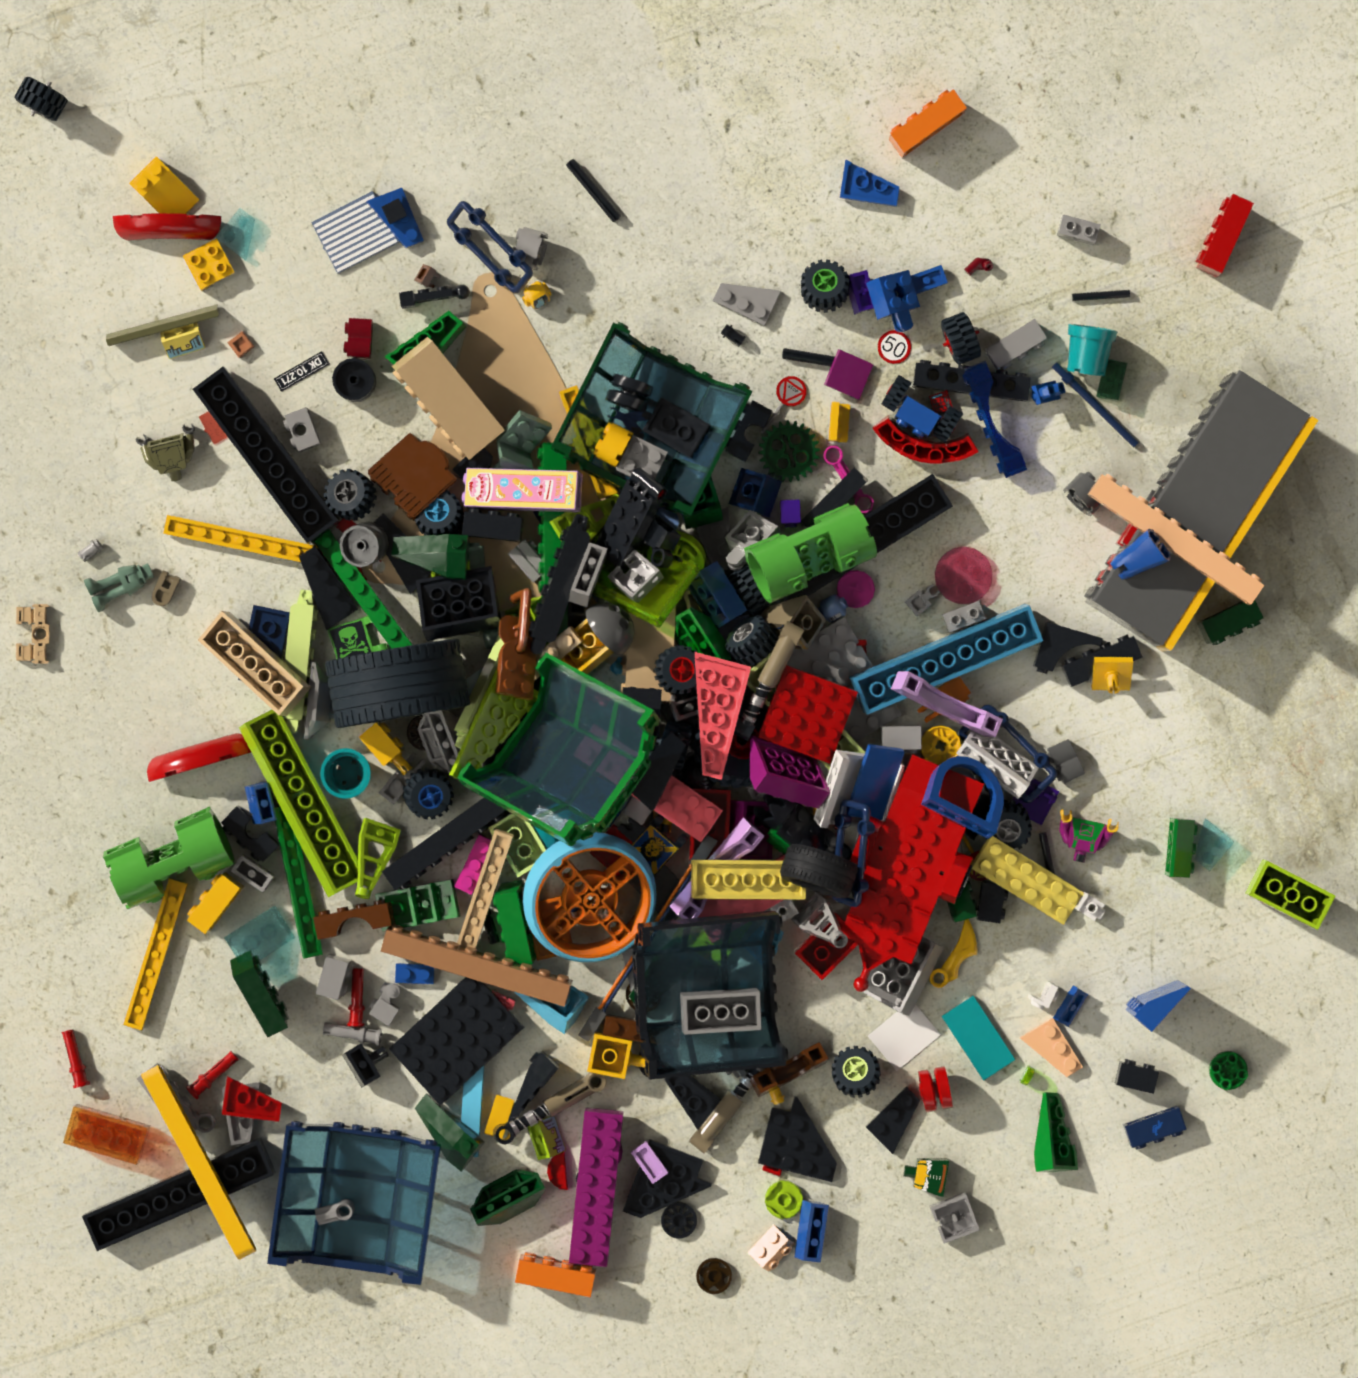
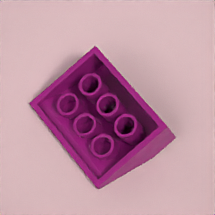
(786, 773)

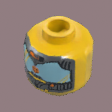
(536, 295)

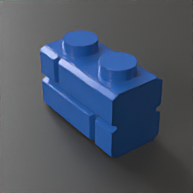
(260, 803)

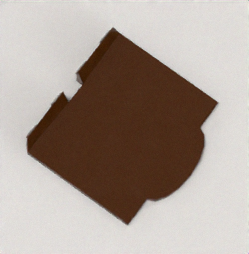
(414, 474)

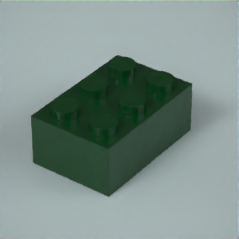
(1230, 622)

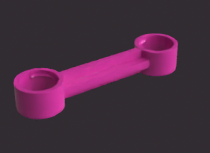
(842, 471)

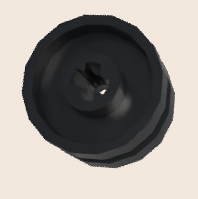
(344, 374)
(629, 393)

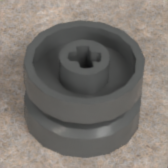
(364, 544)

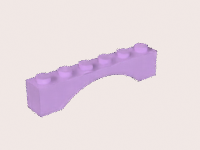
(958, 711)
(737, 844)

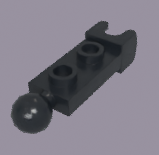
(409, 299)

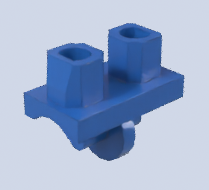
(1047, 392)

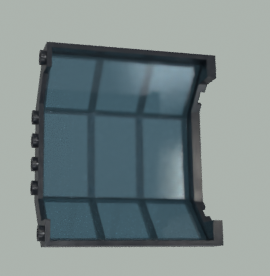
(697, 957)

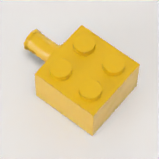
(384, 746)
(612, 1056)

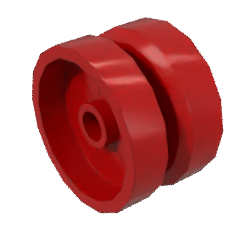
(935, 1089)

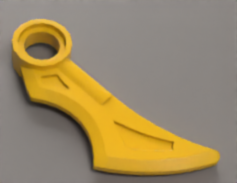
(964, 948)

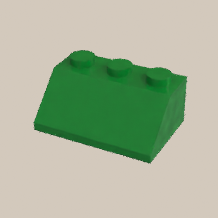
(1180, 847)

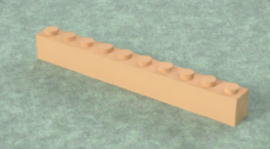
(1176, 540)

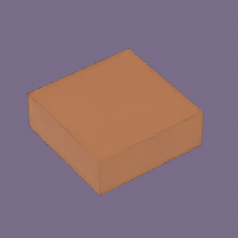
(241, 344)

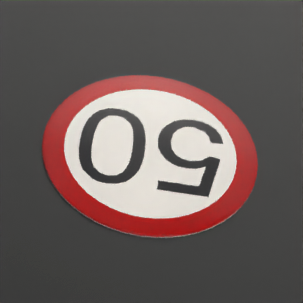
(894, 347)

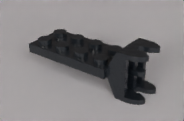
(797, 825)

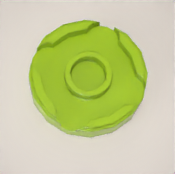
(783, 1199)

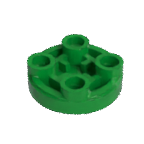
(1228, 1070)

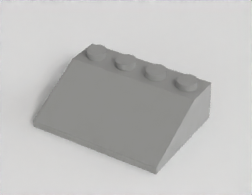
(901, 983)

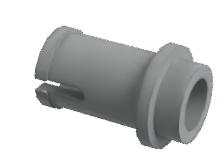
(90, 550)

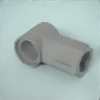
(333, 1212)

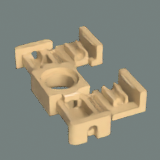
(39, 617)

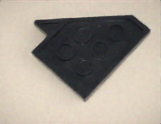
(676, 1185)

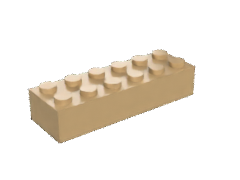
(254, 663)

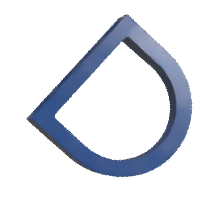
(931, 798)

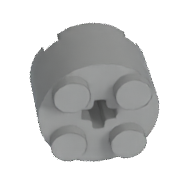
(533, 245)

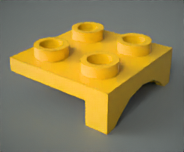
(208, 264)

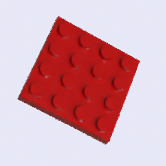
(807, 714)

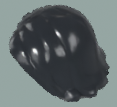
(692, 775)

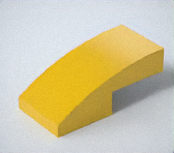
(499, 1114)

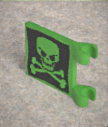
(353, 638)

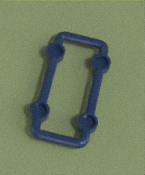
(516, 257)
(1040, 759)
(865, 829)

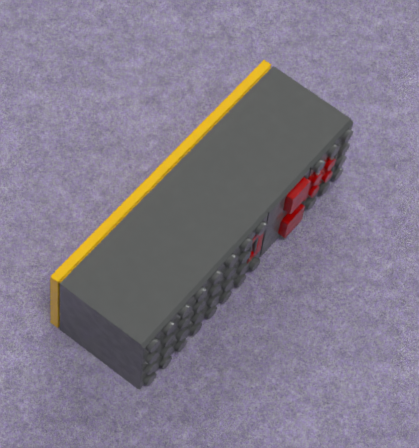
(1213, 491)

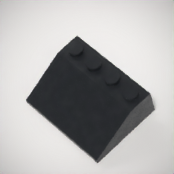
(458, 605)

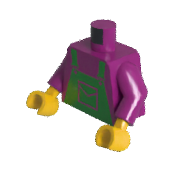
(1085, 835)

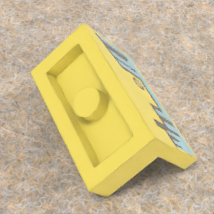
(182, 340)

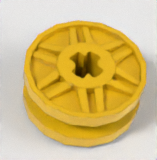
(944, 735)

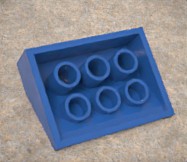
(1154, 1005)

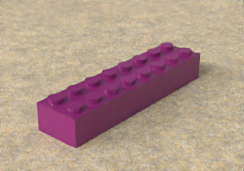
(596, 1187)

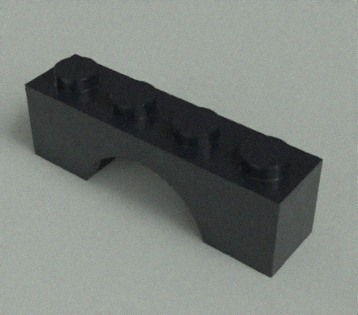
(1079, 669)

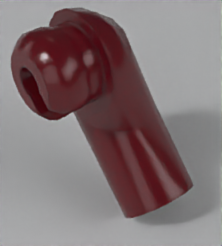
(979, 264)

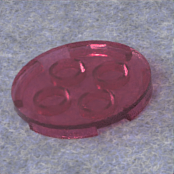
(963, 575)

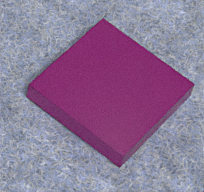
(848, 374)

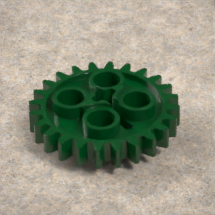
(772, 456)

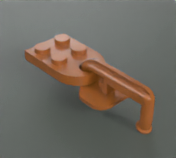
(514, 669)

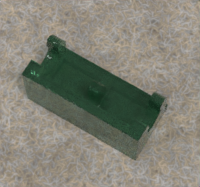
(1111, 383)

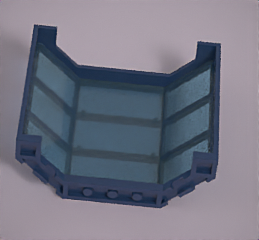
(384, 1176)

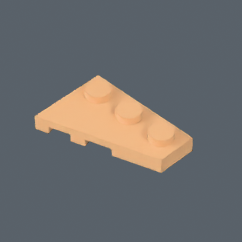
(1053, 1047)

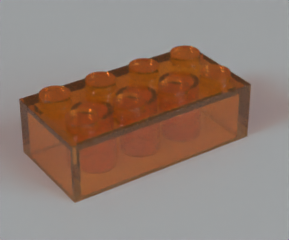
(106, 1134)

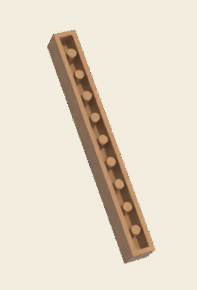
(477, 965)

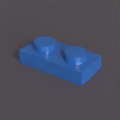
(929, 279)
(414, 973)
(1070, 1006)

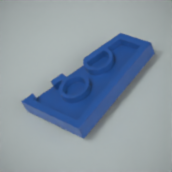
(866, 187)
(404, 230)

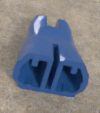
(1141, 555)

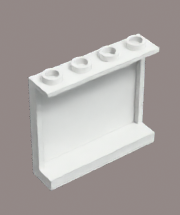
(841, 782)

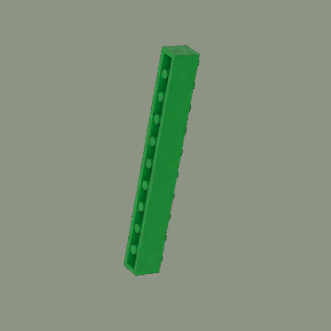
(549, 539)

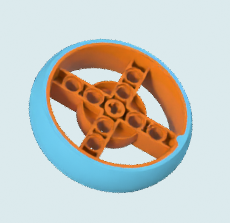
(622, 934)

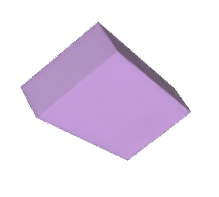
(649, 1162)

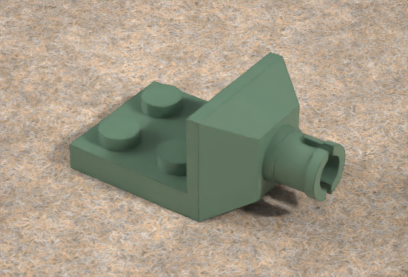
(519, 440)

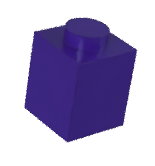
(790, 513)

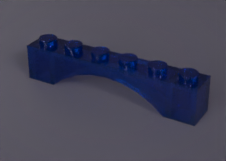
(1009, 456)

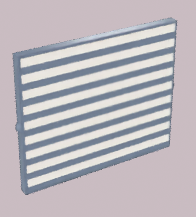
(353, 233)

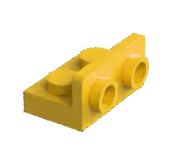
(839, 422)

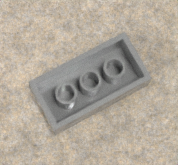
(720, 1011)

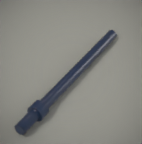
(1068, 378)

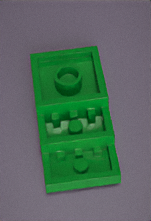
(422, 903)

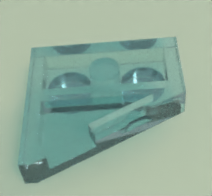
(238, 233)
(1211, 845)

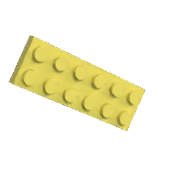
(1026, 879)
(741, 880)

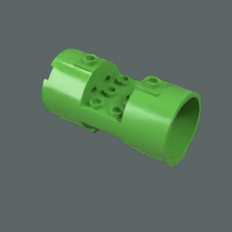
(786, 563)
(140, 872)

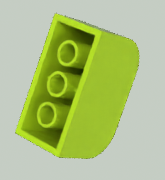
(1290, 894)

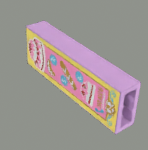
(522, 490)

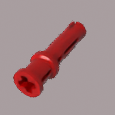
(356, 1007)
(77, 1068)
(205, 1080)

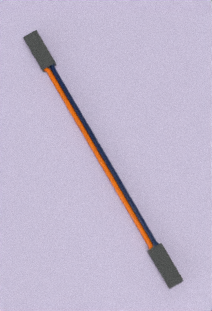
(598, 1015)

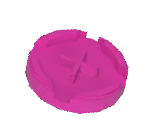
(856, 588)

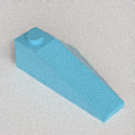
(559, 1016)

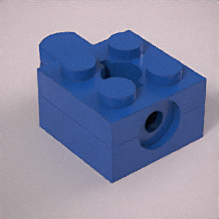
(887, 304)

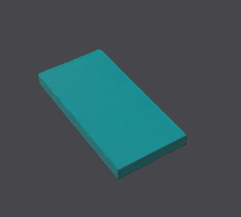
(978, 1037)

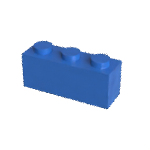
(811, 1231)

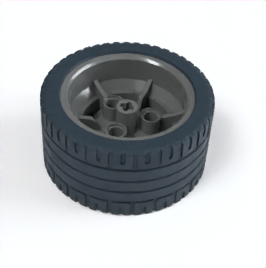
(397, 683)

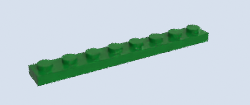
(362, 592)
(298, 887)

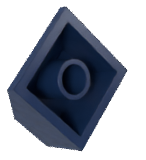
(755, 492)

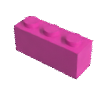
(471, 871)

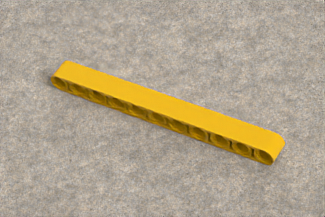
(198, 1162)

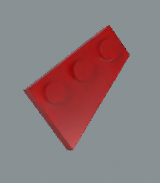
(249, 1103)

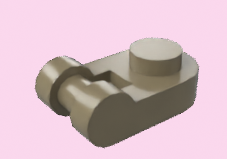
(162, 596)

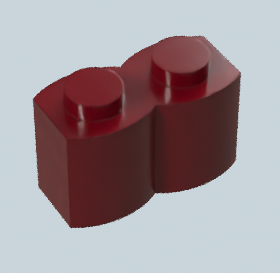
(359, 338)

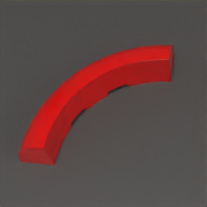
(167, 226)
(923, 450)
(197, 756)

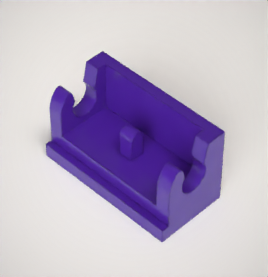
(859, 293)

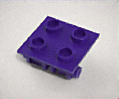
(1041, 805)

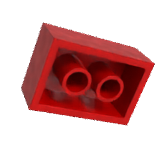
(823, 955)

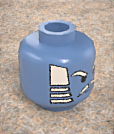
(833, 608)

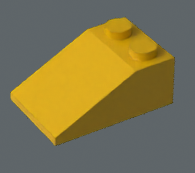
(163, 189)

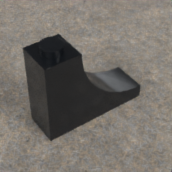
(1057, 642)

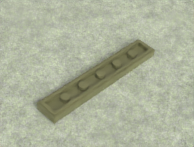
(162, 325)

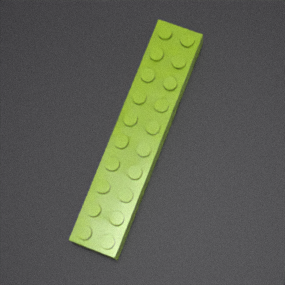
(302, 801)

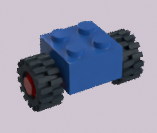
(916, 415)

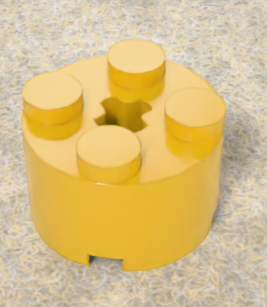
(613, 445)

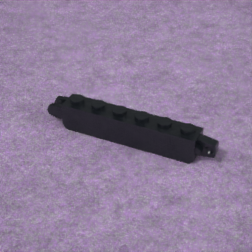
(557, 590)

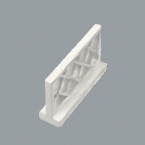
(1006, 775)

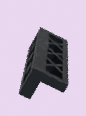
(837, 496)

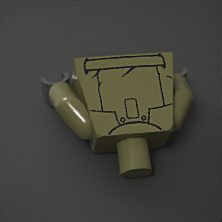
(169, 453)

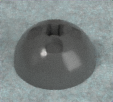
(611, 626)

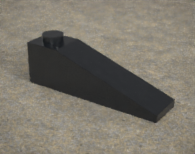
(538, 1074)

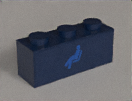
(1154, 1127)

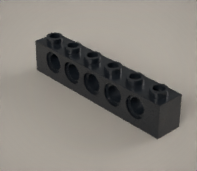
(922, 380)

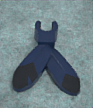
(629, 420)

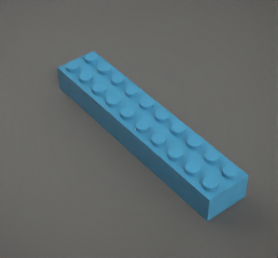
(949, 656)

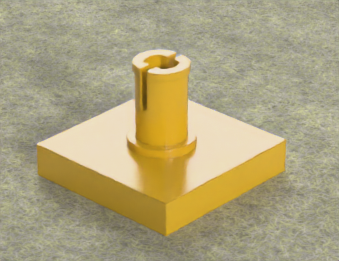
(1112, 673)

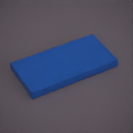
(876, 779)

